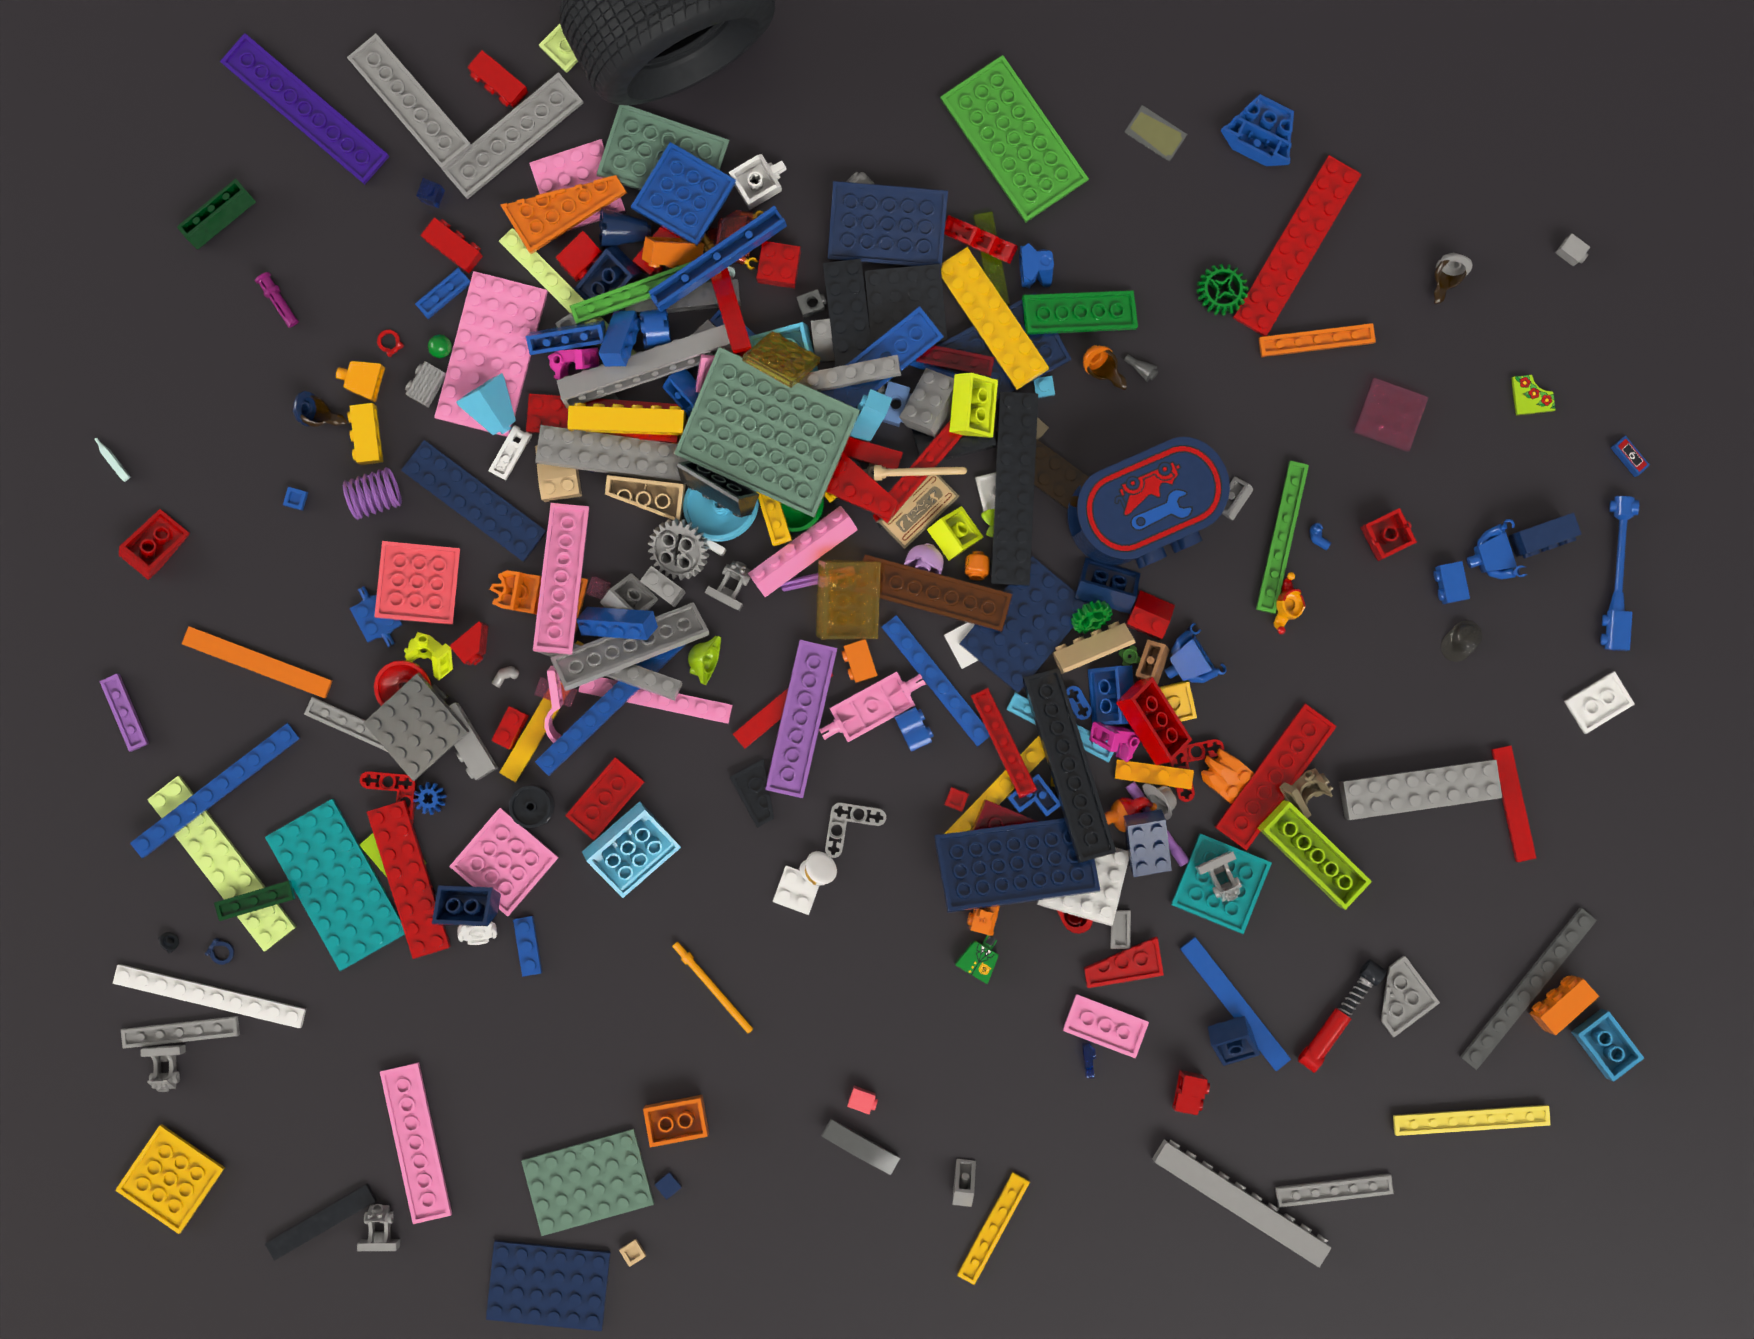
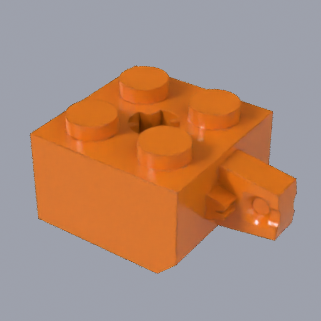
(983, 920)

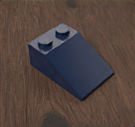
(608, 273)

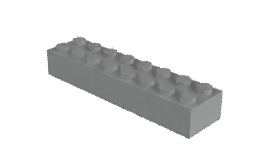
(1420, 789)

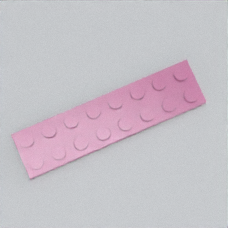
(561, 579)
(416, 1143)

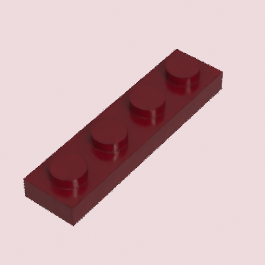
(958, 360)

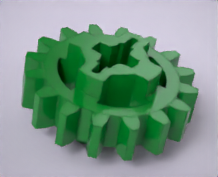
(1091, 616)

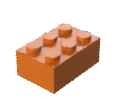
(1563, 1004)
(676, 1121)

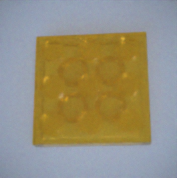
(781, 359)

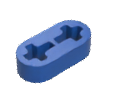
(1083, 702)

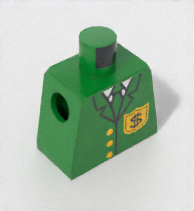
(979, 959)

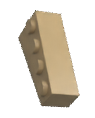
(652, 495)

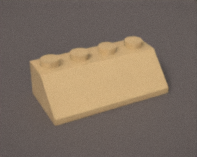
(1092, 648)

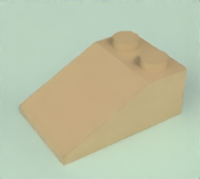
(558, 482)

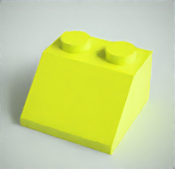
(955, 533)

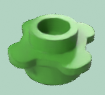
(1134, 656)

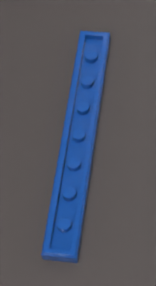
(1234, 1002)

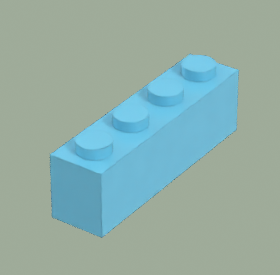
(873, 411)

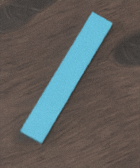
(1020, 706)

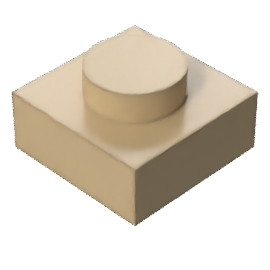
(632, 1252)

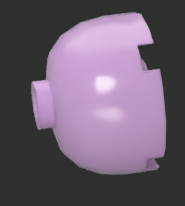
(925, 558)

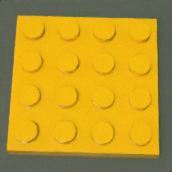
(170, 1179)

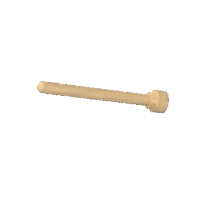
(881, 472)

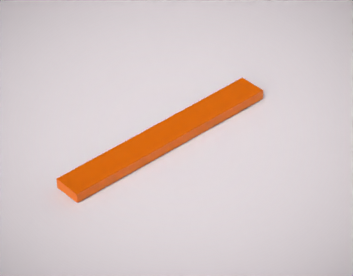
(257, 662)

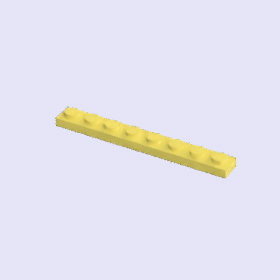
(1471, 1120)

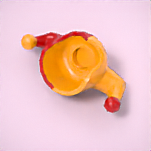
(1289, 604)

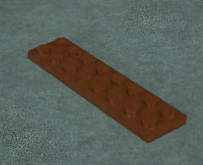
(942, 594)

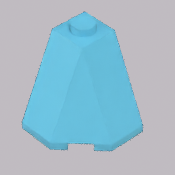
(490, 405)

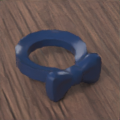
(216, 942)

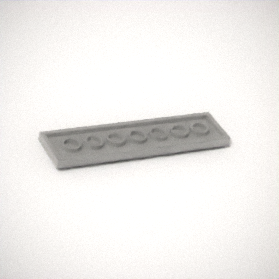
(409, 101)
(513, 135)
(608, 454)
(613, 654)

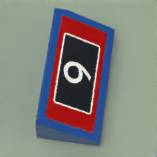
(1630, 456)

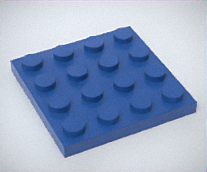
(683, 194)

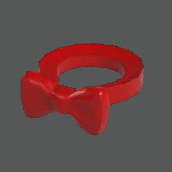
(389, 352)

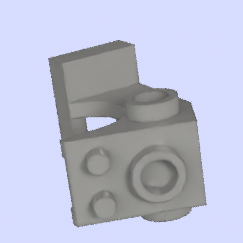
(725, 595)
(1228, 890)
(163, 1081)
(379, 1239)

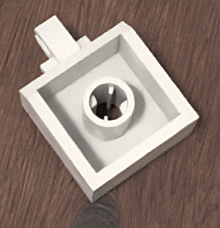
(765, 173)

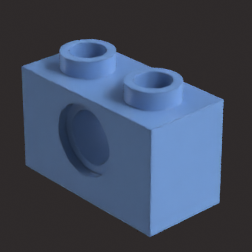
(901, 394)

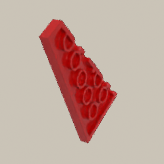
(859, 489)

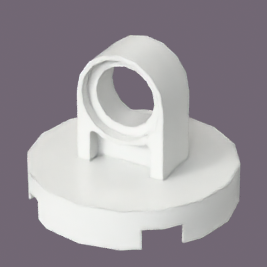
(477, 934)

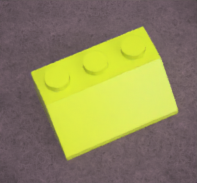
(973, 405)

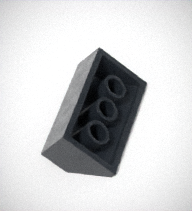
(965, 446)
(722, 490)

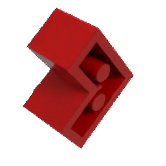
(1190, 1092)

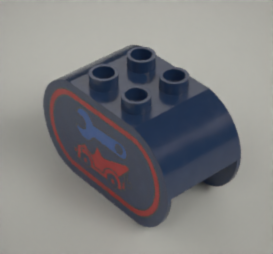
(1150, 503)

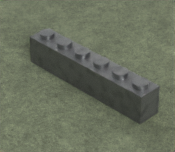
(698, 299)

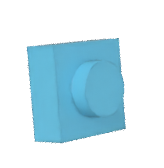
(1044, 386)

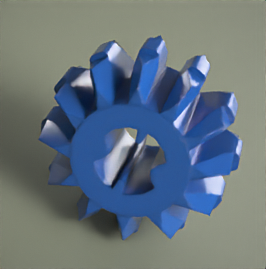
(422, 799)

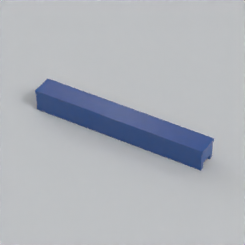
(717, 259)

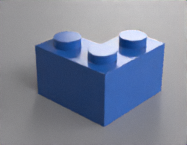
(1043, 798)

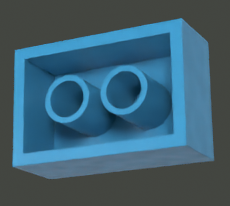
(1607, 1044)

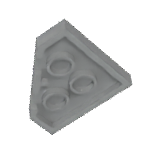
(1405, 997)

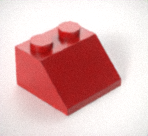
(579, 256)
(1150, 615)
(472, 644)

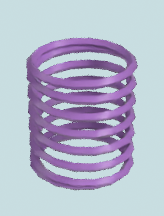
(367, 501)

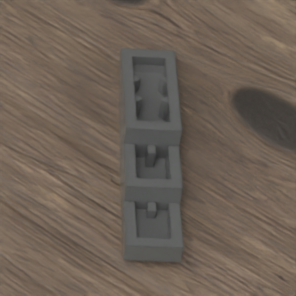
(860, 1146)

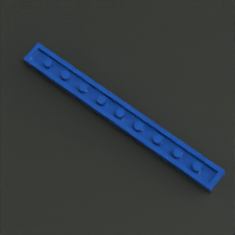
(596, 716)
(215, 790)

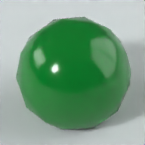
(439, 346)

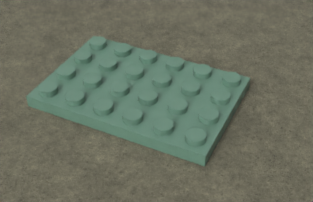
(641, 139)
(587, 1182)

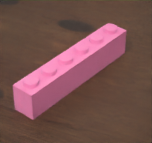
(802, 551)

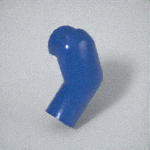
(1316, 536)

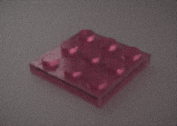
(1391, 414)

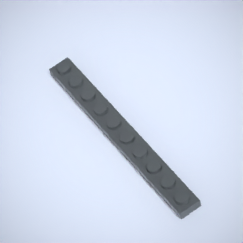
(1528, 988)

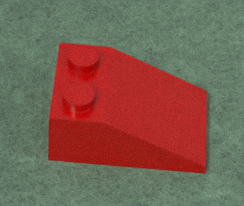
(153, 544)

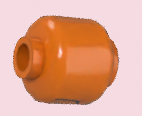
(977, 566)

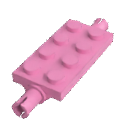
(872, 706)

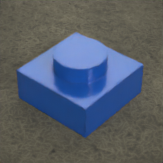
(295, 498)

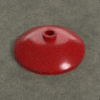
(393, 677)

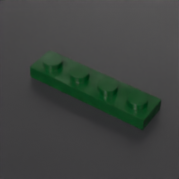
(254, 900)

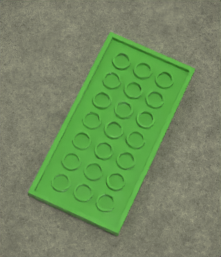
(1014, 138)

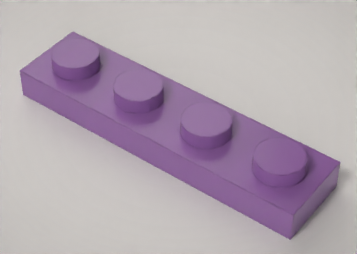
(124, 712)

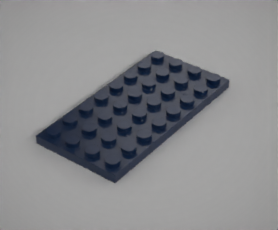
(1012, 865)

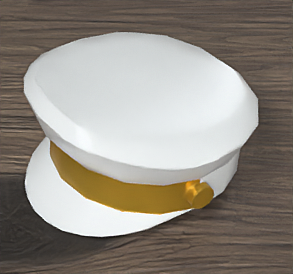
(818, 868)

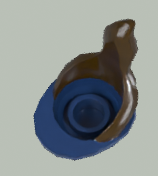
(314, 411)

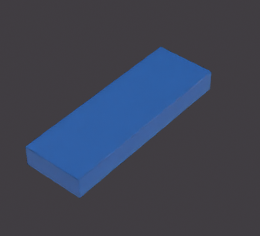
(443, 293)

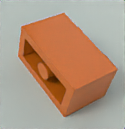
(860, 661)

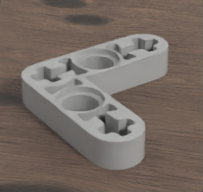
(842, 821)

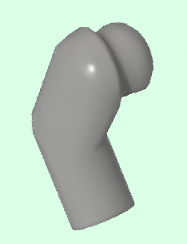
(503, 674)

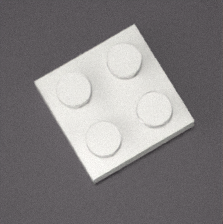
(795, 891)

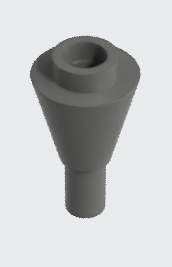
(1146, 370)

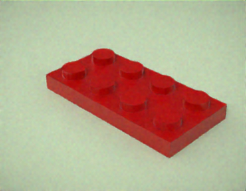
(605, 798)

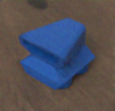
(1035, 266)

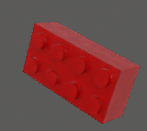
(1154, 721)

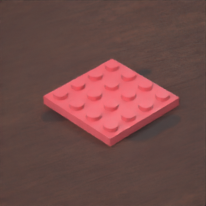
(417, 583)

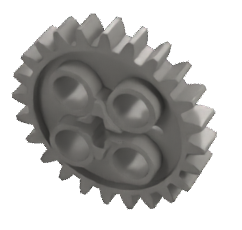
(662, 544)

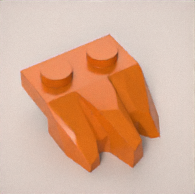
(517, 591)
(1226, 775)

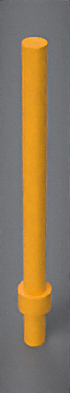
(687, 958)

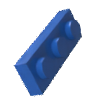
(527, 946)

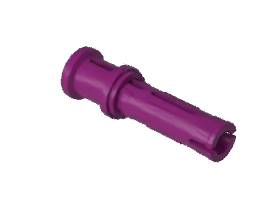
(272, 292)

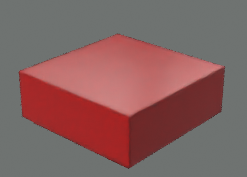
(956, 799)

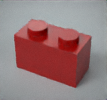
(510, 727)

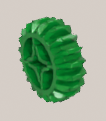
(1216, 286)

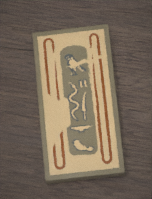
(920, 510)

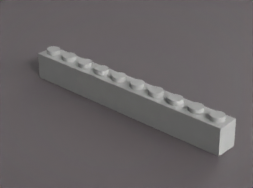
(642, 367)
(1241, 1202)

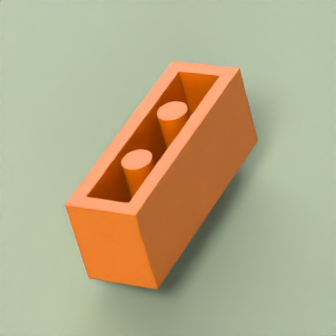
(670, 251)

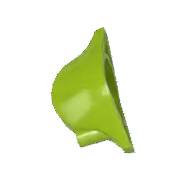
(704, 658)

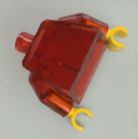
(730, 225)

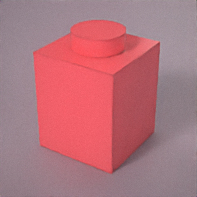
(862, 1100)

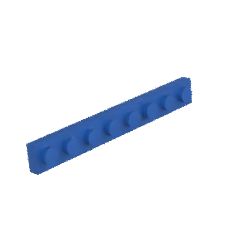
(936, 680)

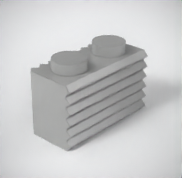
(425, 384)

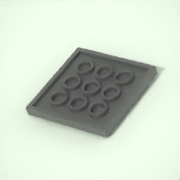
(416, 726)

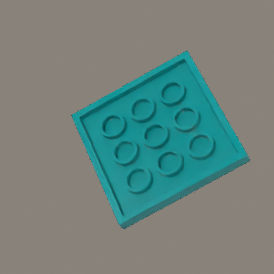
(1196, 892)

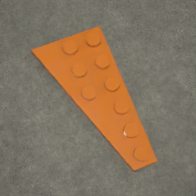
(555, 212)

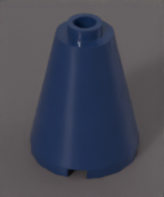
(621, 229)

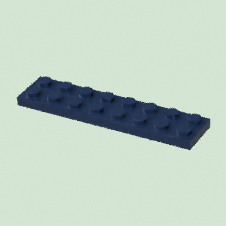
(474, 501)

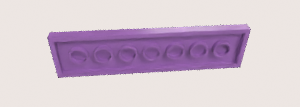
(801, 718)

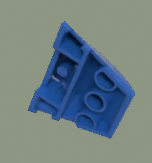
(1262, 132)

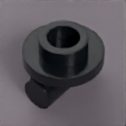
(168, 941)

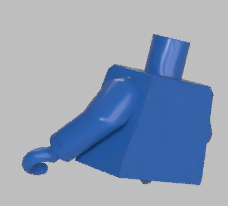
(1495, 554)
(1191, 660)

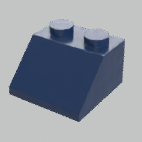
(1233, 1040)

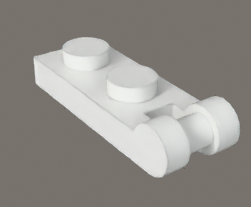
(510, 453)

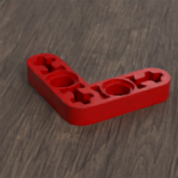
(1187, 757)
(401, 792)

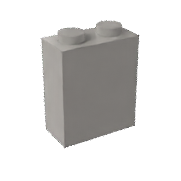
(663, 586)

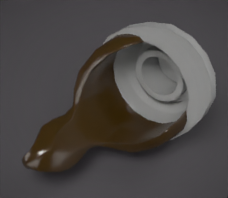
(1449, 273)

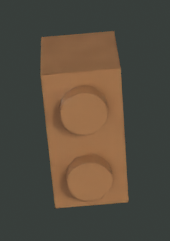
(1152, 661)

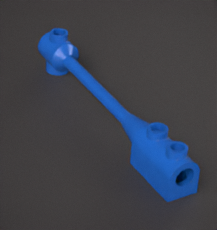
(1618, 621)

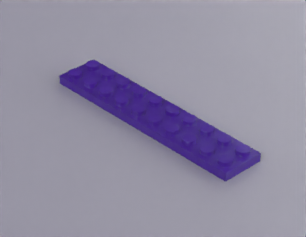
(304, 108)

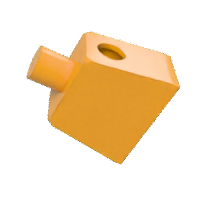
(362, 378)

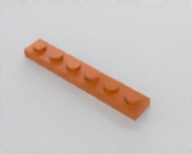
(1317, 340)

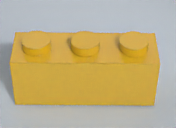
(365, 434)

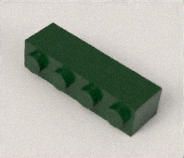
(216, 214)

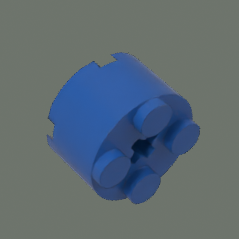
(655, 328)

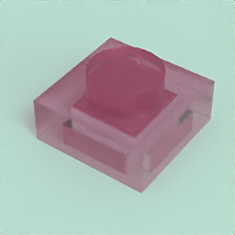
(598, 587)

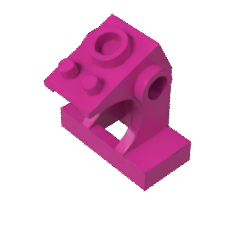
(582, 358)
(1119, 739)

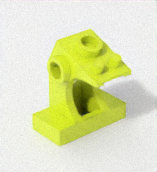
(440, 655)

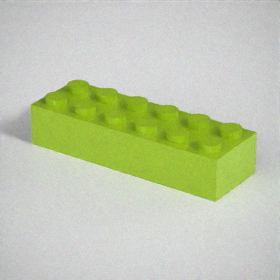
(1314, 854)

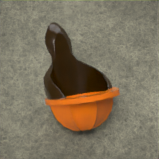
(1102, 365)

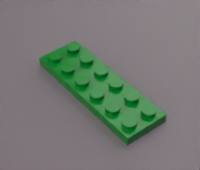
(1079, 312)

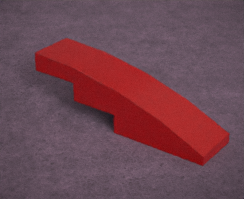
(979, 239)

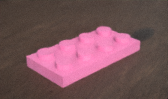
(1105, 1026)

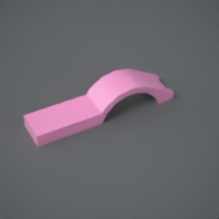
(557, 702)

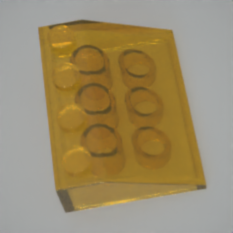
(848, 599)

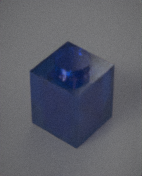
(430, 193)

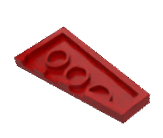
(1129, 965)

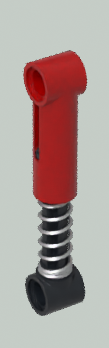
(1314, 1054)

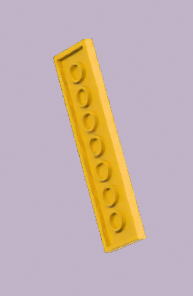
(992, 318)

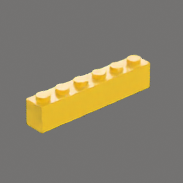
(626, 420)

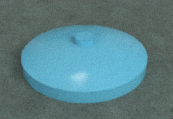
(713, 520)

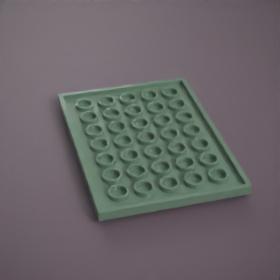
(767, 433)

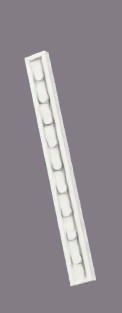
(209, 996)

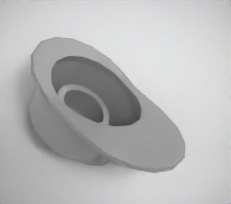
(1162, 797)

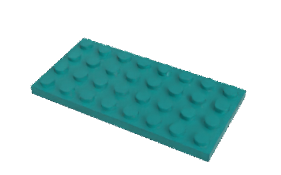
(336, 884)

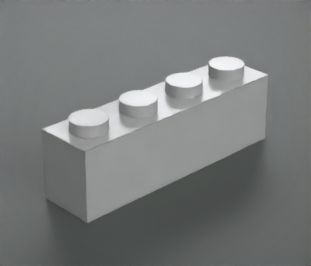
(472, 749)

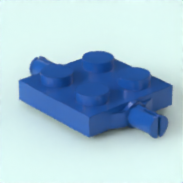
(370, 626)

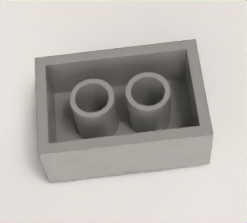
(929, 403)

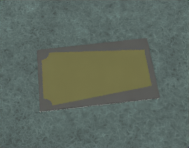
(1155, 133)

